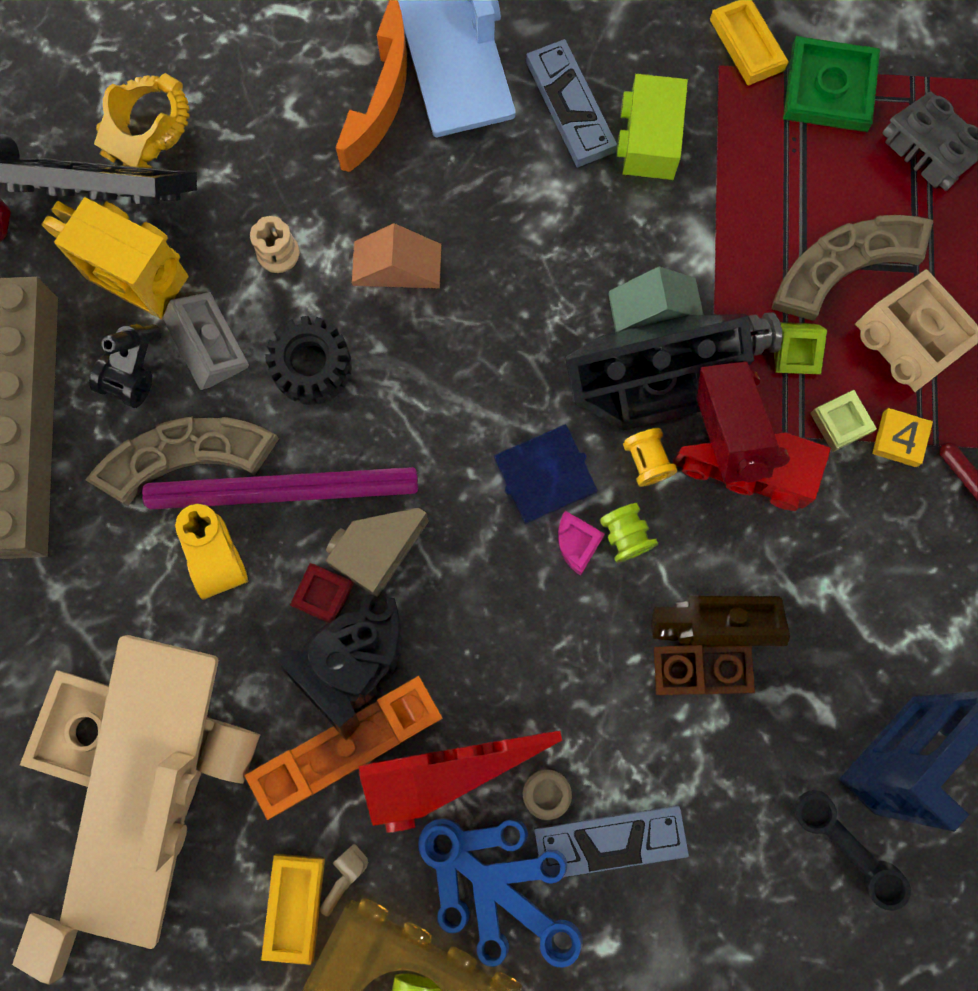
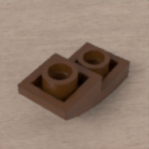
(703, 670)

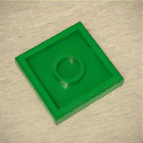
(832, 84)

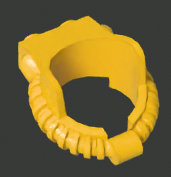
(114, 134)

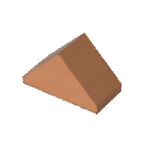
(396, 259)

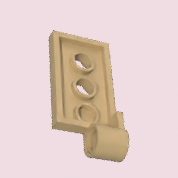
(55, 750)

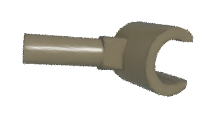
(351, 865)

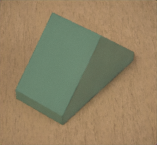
(654, 298)

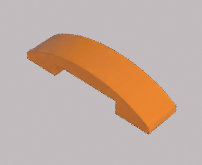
(365, 131)
(330, 757)

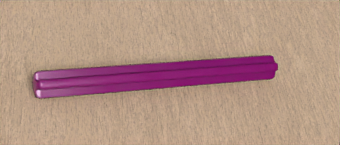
(280, 488)

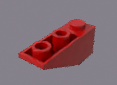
(790, 485)

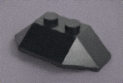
(655, 368)

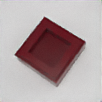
(322, 593)

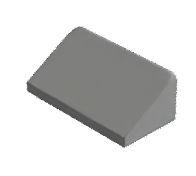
(204, 339)

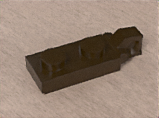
(723, 621)

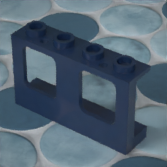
(909, 784)

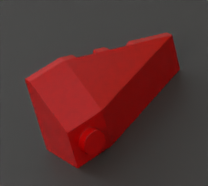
(422, 783)

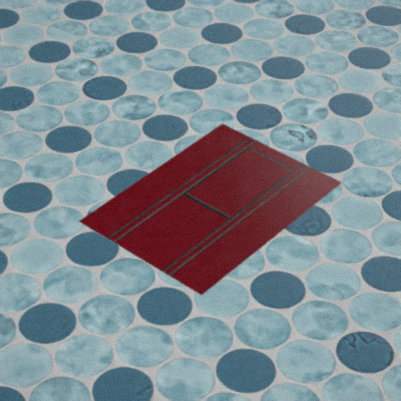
(798, 181)

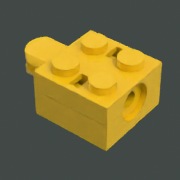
(118, 253)

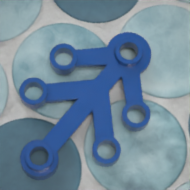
(492, 886)

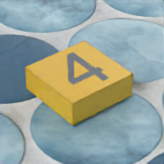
(902, 437)

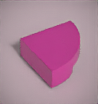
(577, 541)

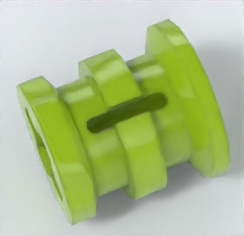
(628, 532)

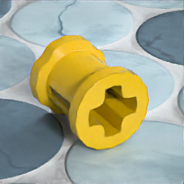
(649, 457)

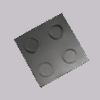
(939, 134)

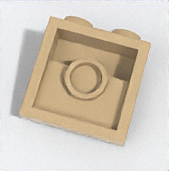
(918, 330)

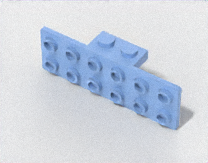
(457, 63)

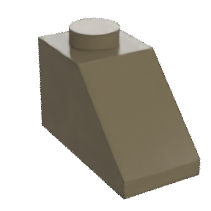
(375, 547)

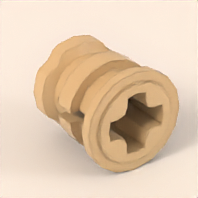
(285, 246)

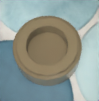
(547, 794)

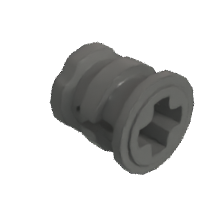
(768, 333)

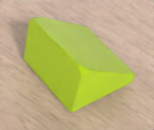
(801, 348)

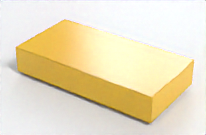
(748, 41)
(293, 909)

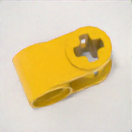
(211, 559)

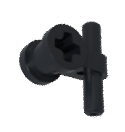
(121, 367)

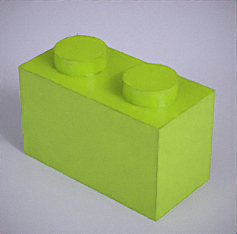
(654, 126)

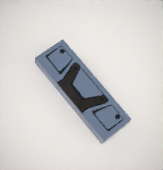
(571, 103)
(614, 841)

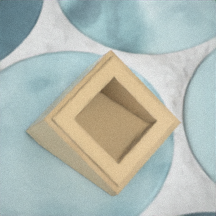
(44, 948)

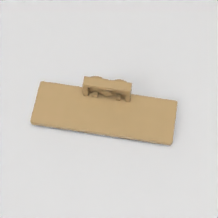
(139, 791)

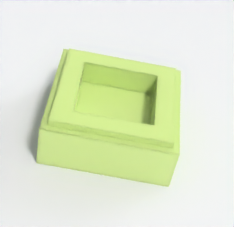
(843, 420)

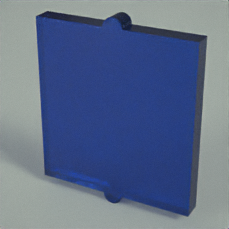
(545, 474)

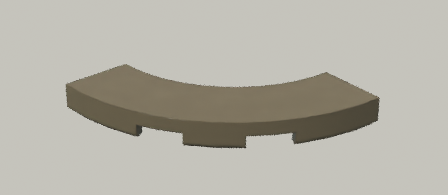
(845, 251)
(180, 445)

